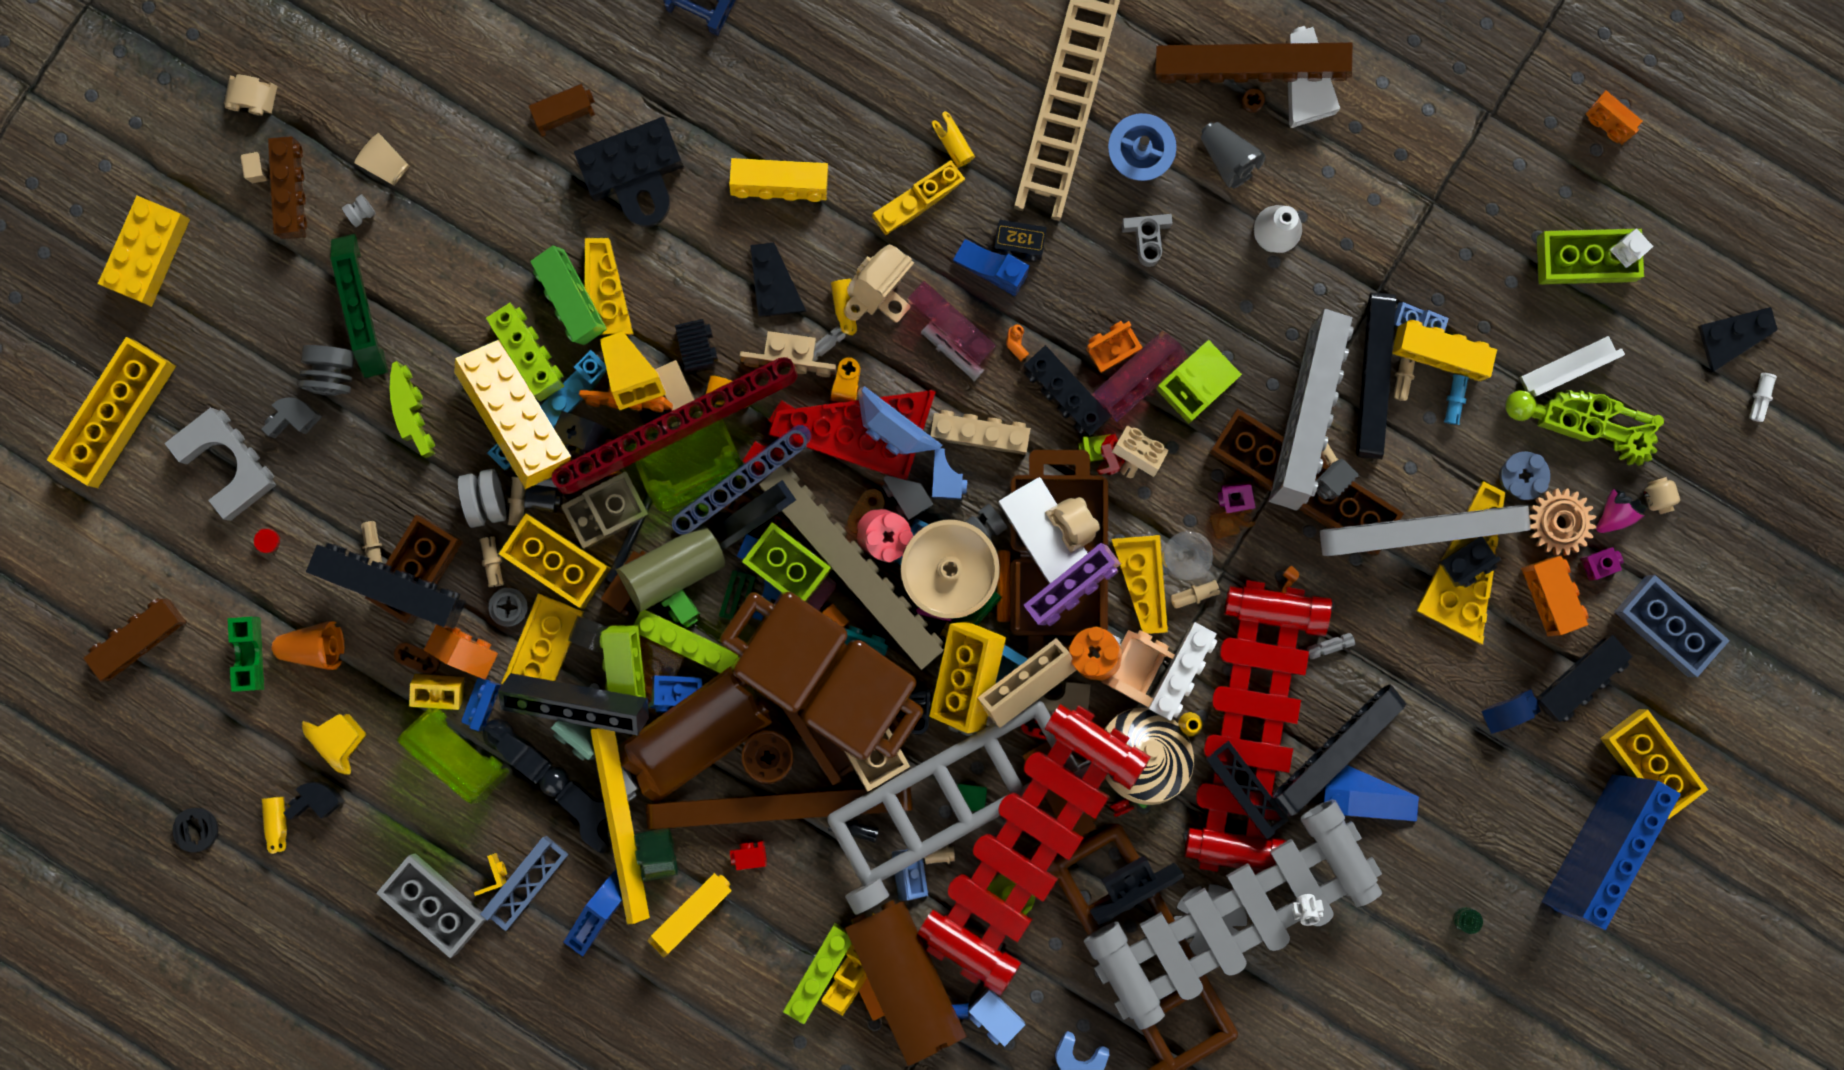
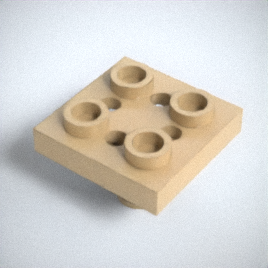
(1139, 452)

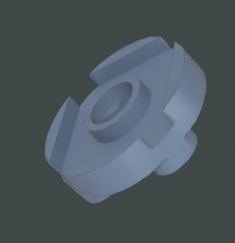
(1532, 464)

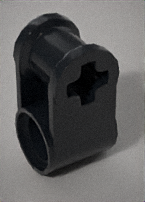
(925, 704)

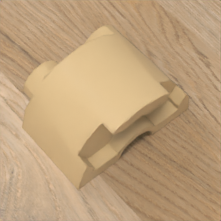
(251, 94)
(1075, 522)

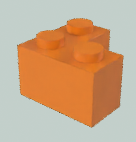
(461, 652)

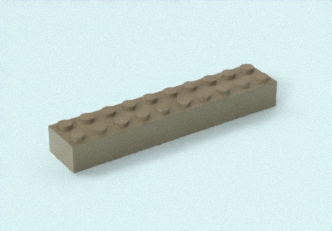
(856, 572)

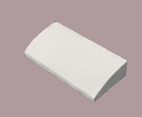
(1044, 541)

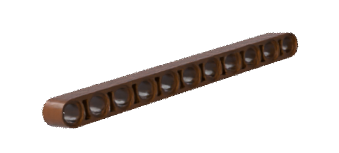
(759, 808)

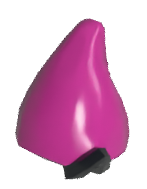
(1620, 512)

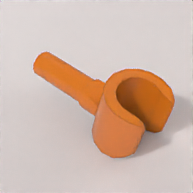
(1292, 575)

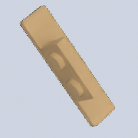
(795, 347)

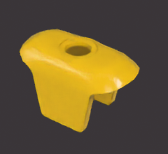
(335, 740)

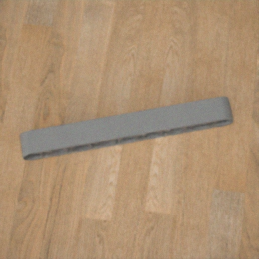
(1424, 530)

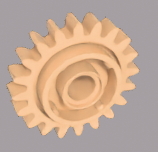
(1576, 522)

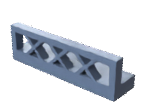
(518, 876)

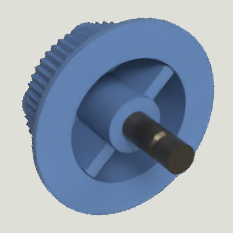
(1142, 147)

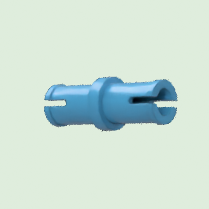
(1456, 399)

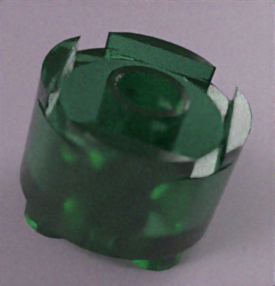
(656, 854)

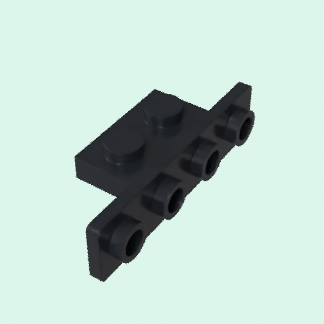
(1133, 885)

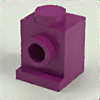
(1243, 502)
(1594, 563)

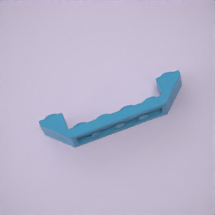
(586, 377)

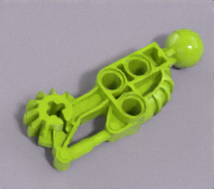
(1580, 411)

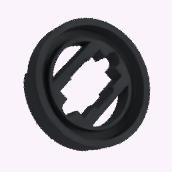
(206, 840)

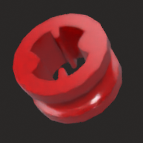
(1121, 807)

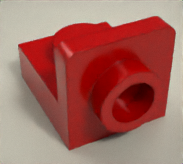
(1112, 461)

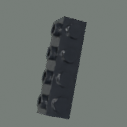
(1066, 391)

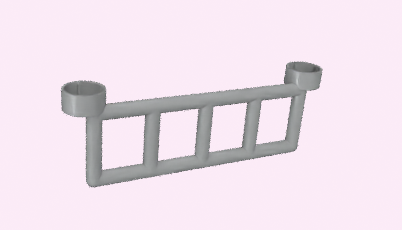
(872, 888)

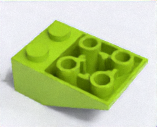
(1198, 381)

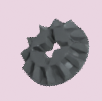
(501, 598)

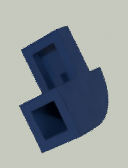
(1511, 712)

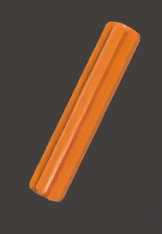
(1003, 586)

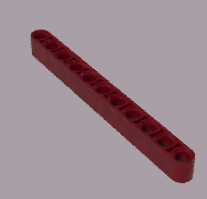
(662, 425)

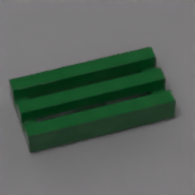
(744, 576)

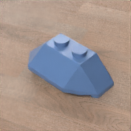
(892, 427)

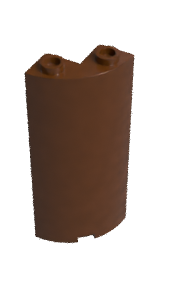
(694, 735)
(905, 982)

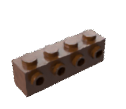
(287, 187)

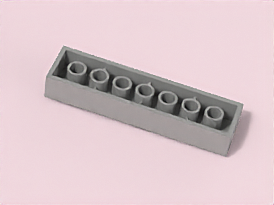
(1311, 410)

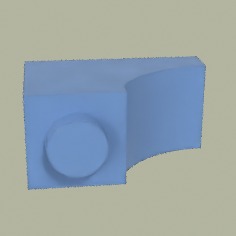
(946, 482)

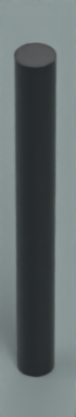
(628, 542)

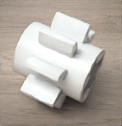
(1308, 909)

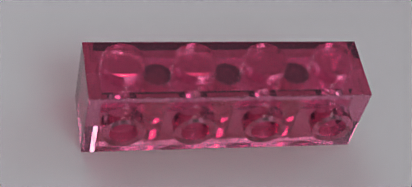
(1140, 375)

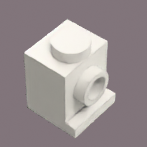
(1631, 248)

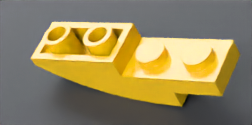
(918, 198)

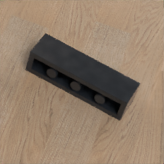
(1583, 678)

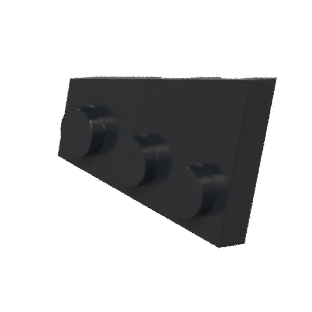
(773, 284)
(1734, 335)

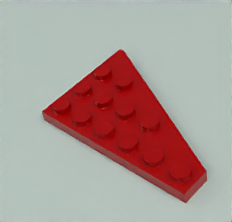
(840, 432)

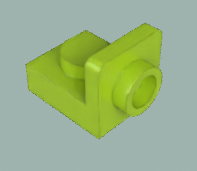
(1093, 446)

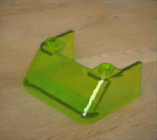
(452, 757)

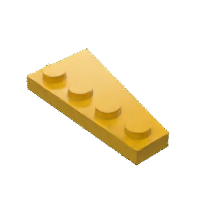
(605, 287)
(1144, 578)

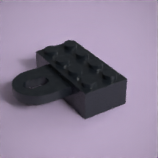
(632, 165)

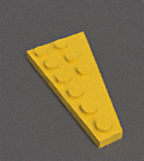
(1460, 607)

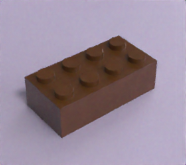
(423, 552)

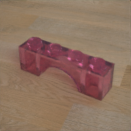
(952, 323)

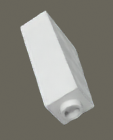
(1308, 99)

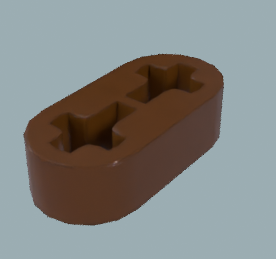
(414, 663)

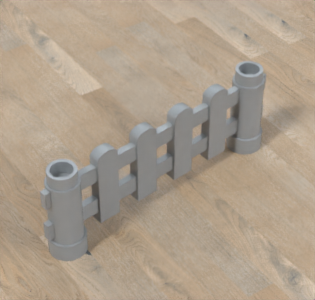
(1121, 962)

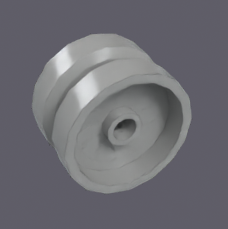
(482, 498)

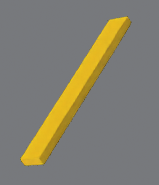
(620, 825)

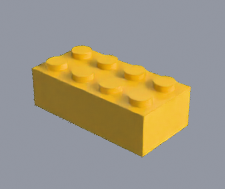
(144, 251)
(554, 561)
(965, 673)
(1649, 754)

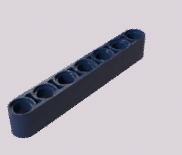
(751, 475)

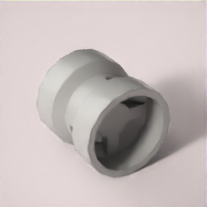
(358, 210)

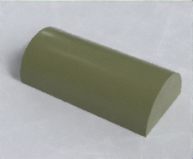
(671, 567)

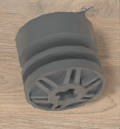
(326, 369)

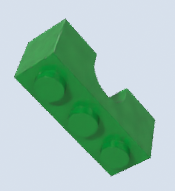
(247, 642)

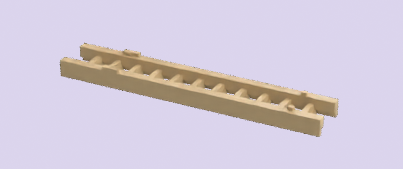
(1085, 102)

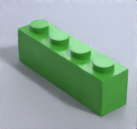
(568, 295)

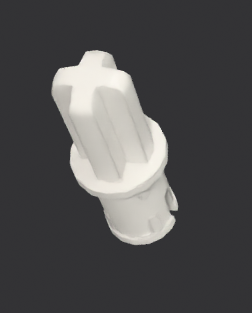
(1762, 397)

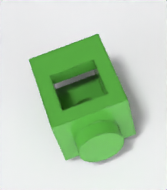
(682, 609)

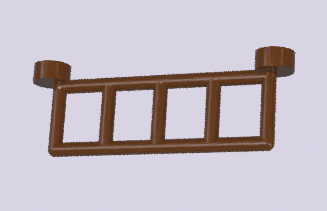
(1228, 1031)

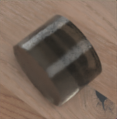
(587, 633)

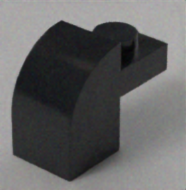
(317, 795)

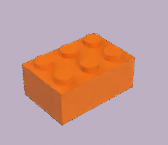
(1555, 596)

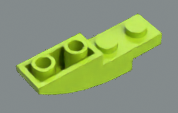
(404, 402)

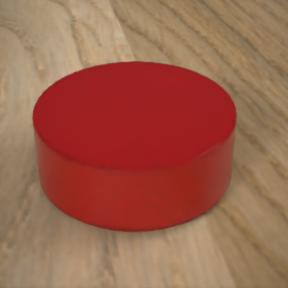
(266, 540)

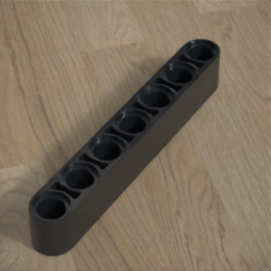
(1376, 375)
(1339, 750)

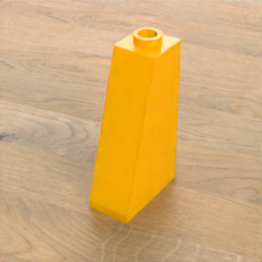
(629, 372)
(689, 914)

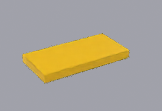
(544, 640)

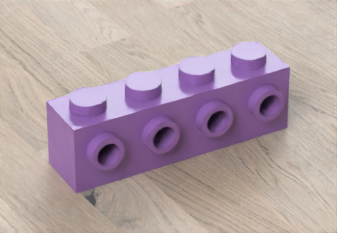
(1072, 584)

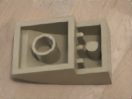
(604, 510)

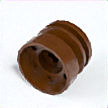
(755, 749)

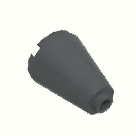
(1231, 154)

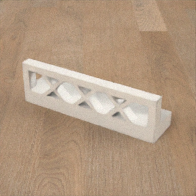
(1570, 367)

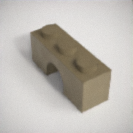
(1071, 697)

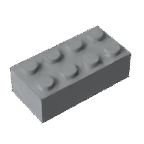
(432, 905)

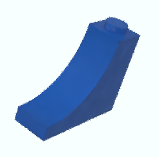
(998, 269)
(595, 915)

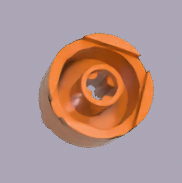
(1109, 650)

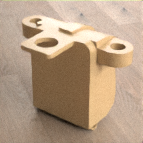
(875, 283)

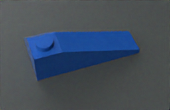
(1369, 797)

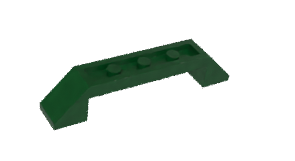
(356, 307)

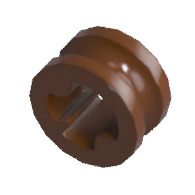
(1251, 93)

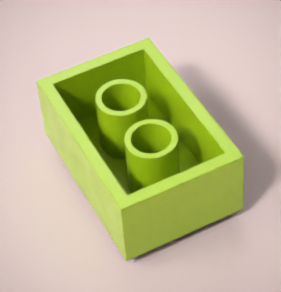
(786, 563)

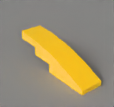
(846, 985)

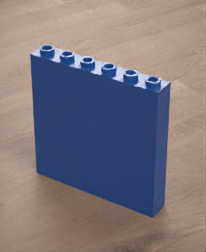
(1610, 849)

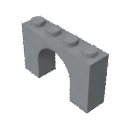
(251, 478)

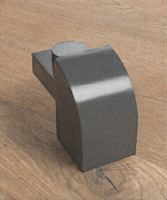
(291, 411)

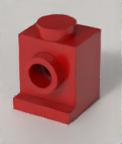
(749, 856)

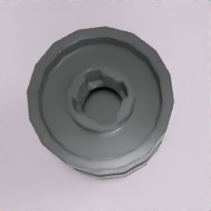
(988, 521)

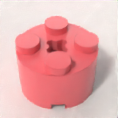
(873, 541)

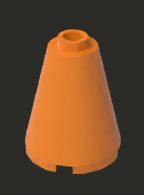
(311, 646)

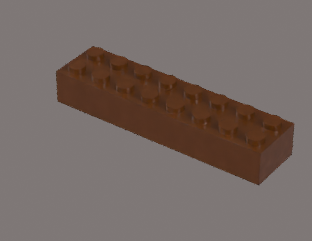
(1255, 453)

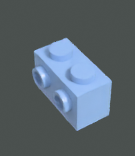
(995, 1017)

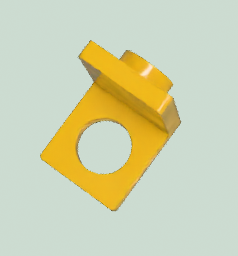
(499, 872)

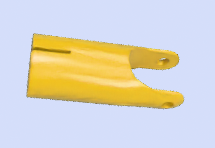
(954, 141)
(840, 299)
(274, 823)

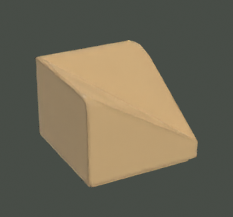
(252, 168)

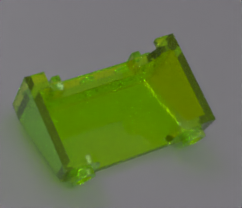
(689, 466)

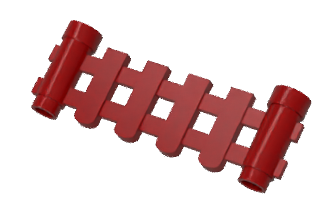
(1291, 613)
(1108, 755)

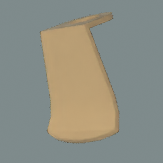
(382, 160)

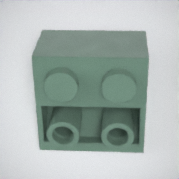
(577, 736)

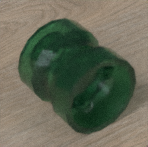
(1463, 920)

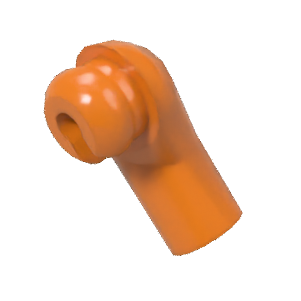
(1014, 341)

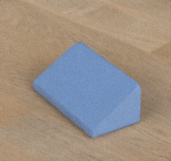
(911, 880)

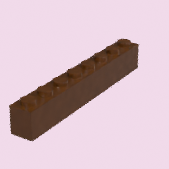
(1254, 61)

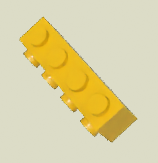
(778, 179)
(1444, 350)

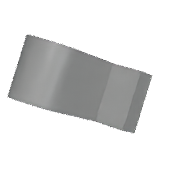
(1147, 242)

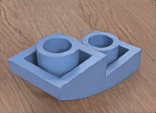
(1428, 318)

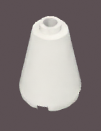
(1278, 228)

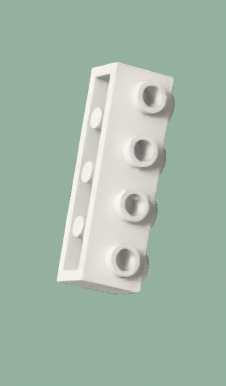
(1181, 671)

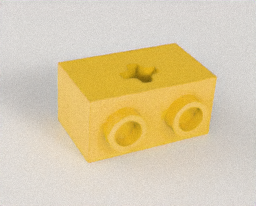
(436, 691)

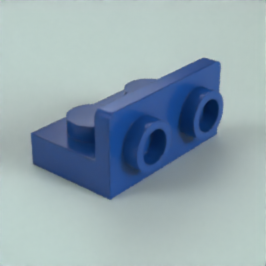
(671, 690)
(480, 704)

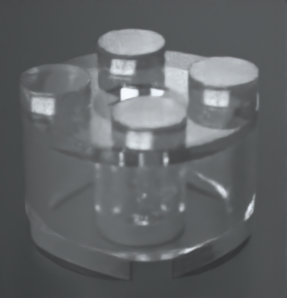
(1201, 556)

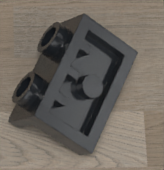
(1469, 562)

